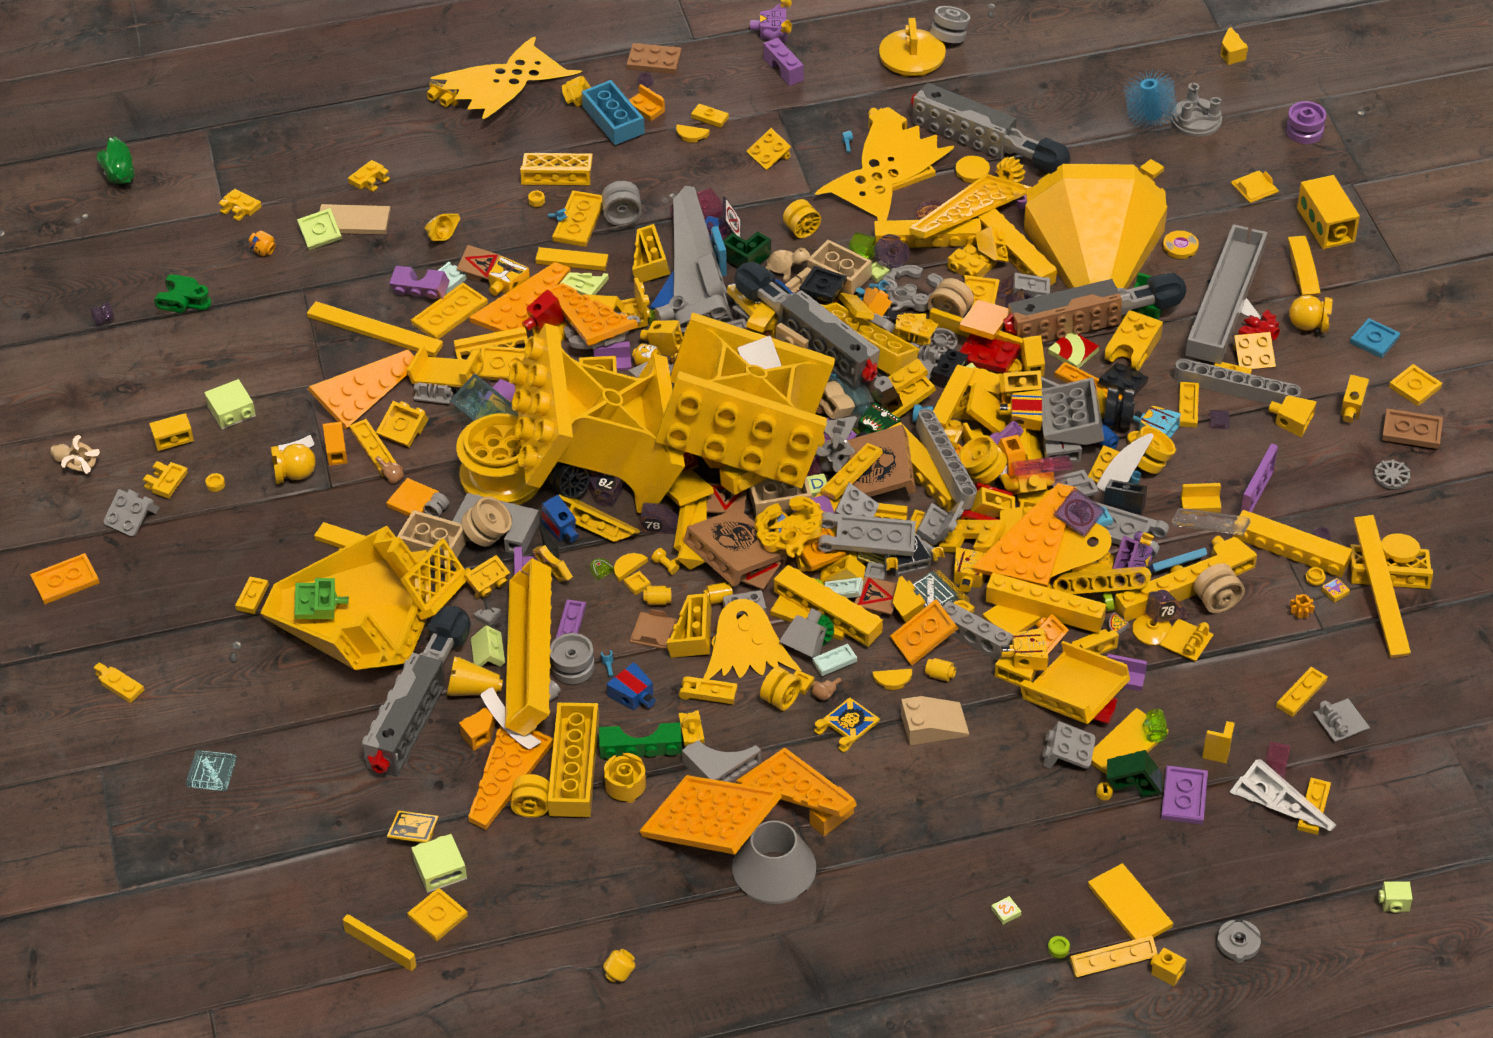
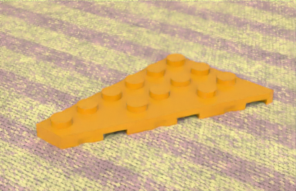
(1031, 544)

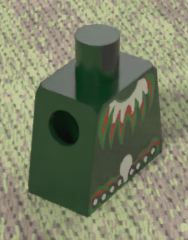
(875, 420)

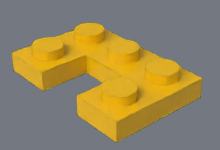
(985, 531)

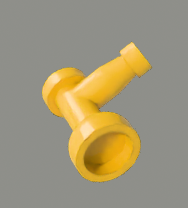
(659, 556)

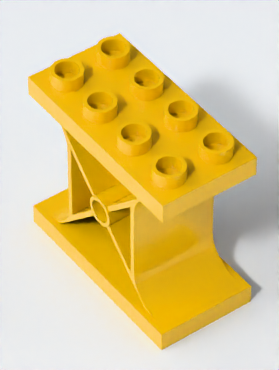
(740, 410)
(592, 418)

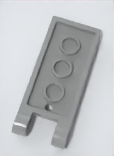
(1128, 524)
(868, 534)

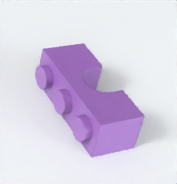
(776, 54)
(431, 286)

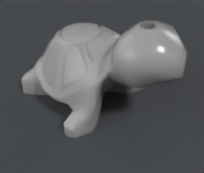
(834, 453)

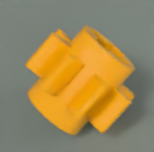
(1301, 606)

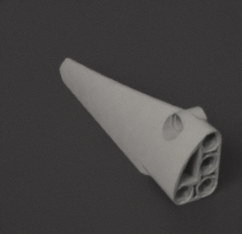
(696, 269)

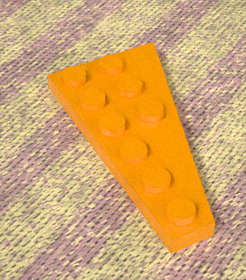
(510, 309)
(590, 318)
(358, 390)
(504, 764)
(799, 784)

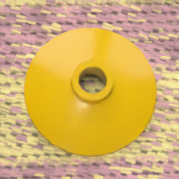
(1148, 631)

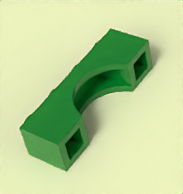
(663, 741)

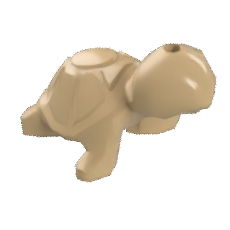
(783, 260)
(77, 457)

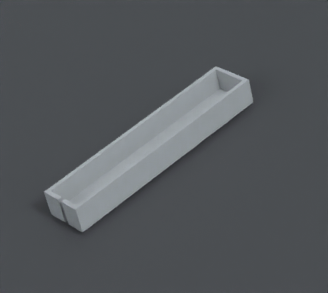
(1226, 294)

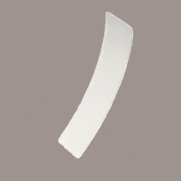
(498, 711)

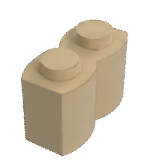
(836, 402)

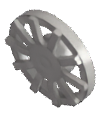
(941, 340)
(1392, 474)

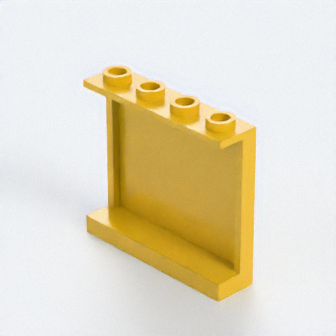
(1077, 683)

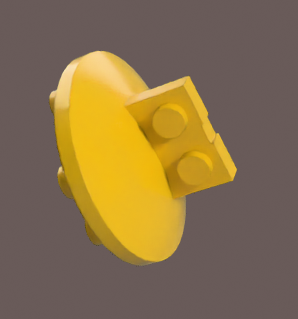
(912, 51)

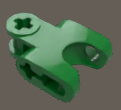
(183, 293)

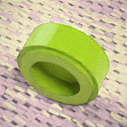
(1108, 600)
(1058, 947)

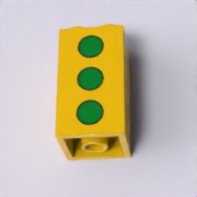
(1328, 212)

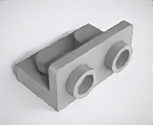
(1032, 284)

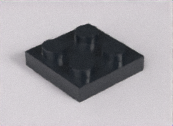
(823, 284)
(1123, 378)

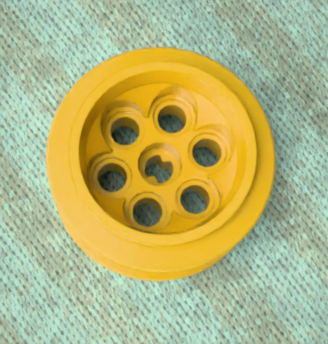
(491, 460)

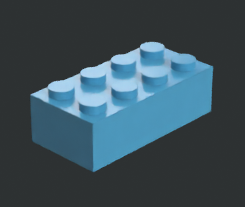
(613, 112)

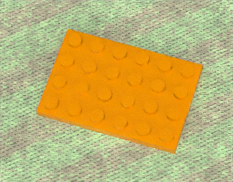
(710, 814)

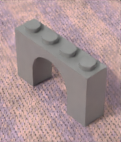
(523, 527)

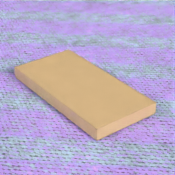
(360, 218)

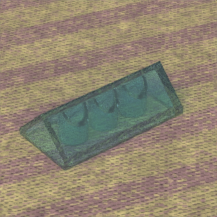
(480, 399)

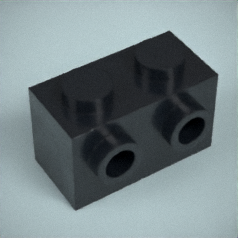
(946, 366)
(1125, 496)

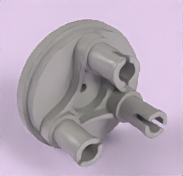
(1197, 115)

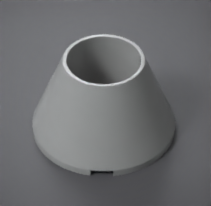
(774, 878)

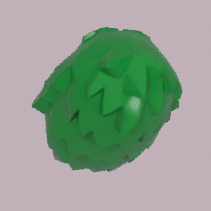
(116, 162)

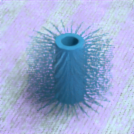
(1150, 97)

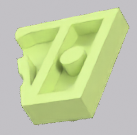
(585, 282)

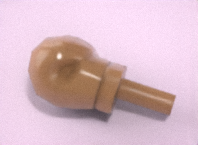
(393, 472)
(824, 690)

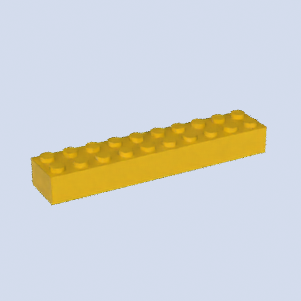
(528, 648)

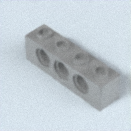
(977, 631)

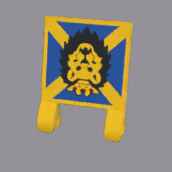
(850, 721)

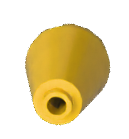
(471, 679)

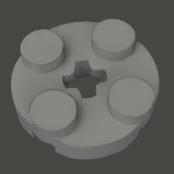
(1239, 951)

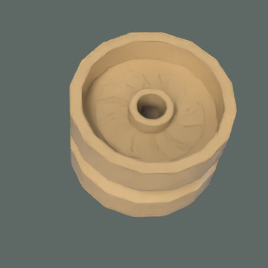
(951, 297)
(486, 521)
(1219, 588)

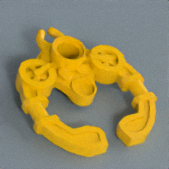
(792, 535)

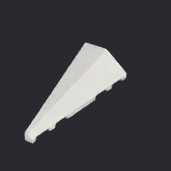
(1270, 789)

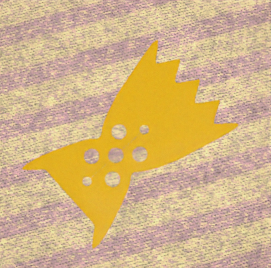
(478, 83)
(885, 141)

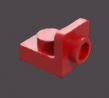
(1107, 712)

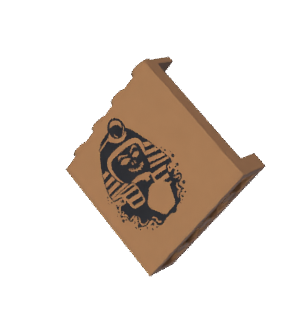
(892, 468)
(731, 545)

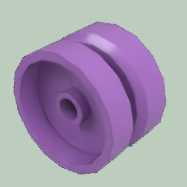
(1306, 122)

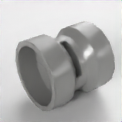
(436, 505)

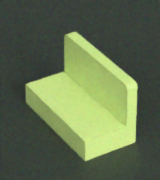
(487, 647)

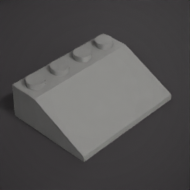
(1072, 413)

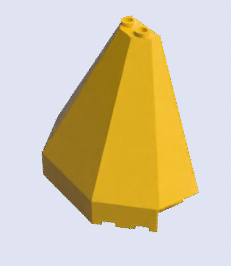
(1095, 221)
(381, 617)

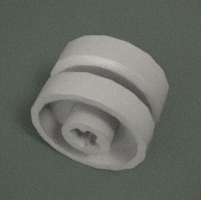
(950, 24)
(621, 203)
(572, 658)

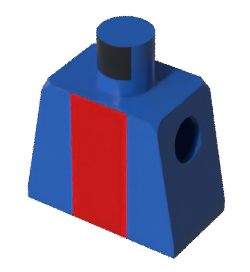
(559, 519)
(631, 688)

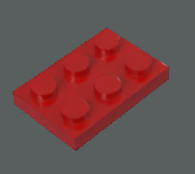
(990, 354)

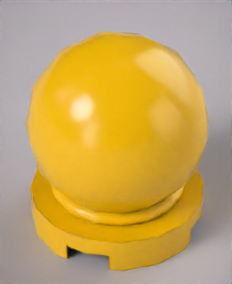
(1309, 313)
(293, 462)

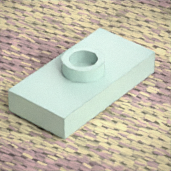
(847, 587)
(834, 659)

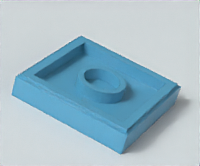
(719, 248)
(1375, 338)

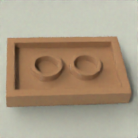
(654, 58)
(1412, 428)

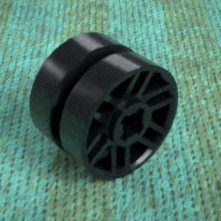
(569, 479)

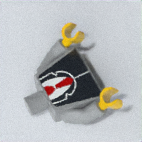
(919, 561)

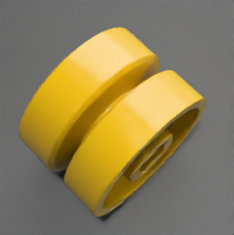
(801, 218)
(780, 688)
(530, 795)

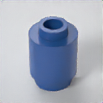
(1110, 438)

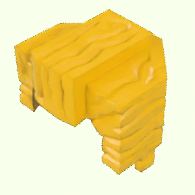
(573, 89)

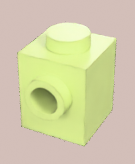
(1396, 897)

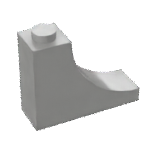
(717, 764)

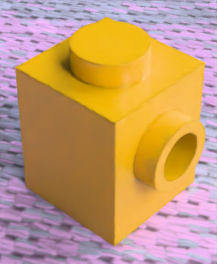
(1168, 966)

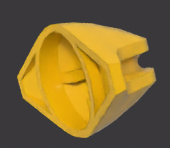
(442, 226)

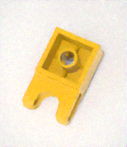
(1134, 339)

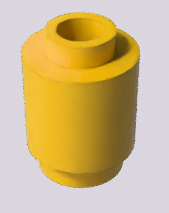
(717, 591)
(657, 595)
(940, 669)

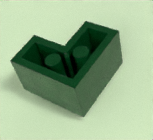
(743, 251)
(1135, 770)

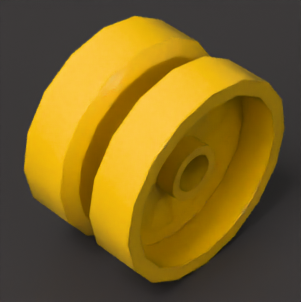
(1158, 452)
(983, 459)

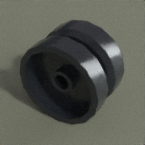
(1119, 408)

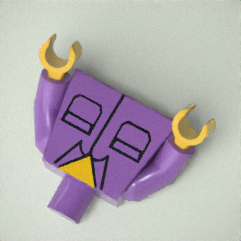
(773, 22)
(1134, 551)

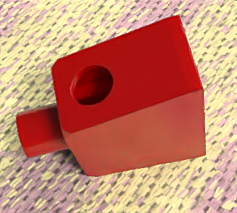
(544, 310)

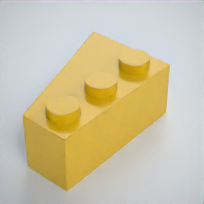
(649, 255)
(693, 629)

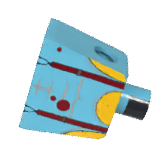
(1159, 418)

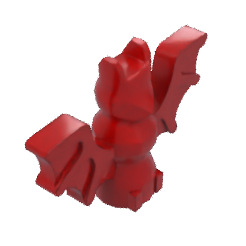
(1257, 326)

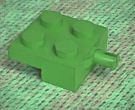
(317, 599)

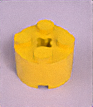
(625, 777)

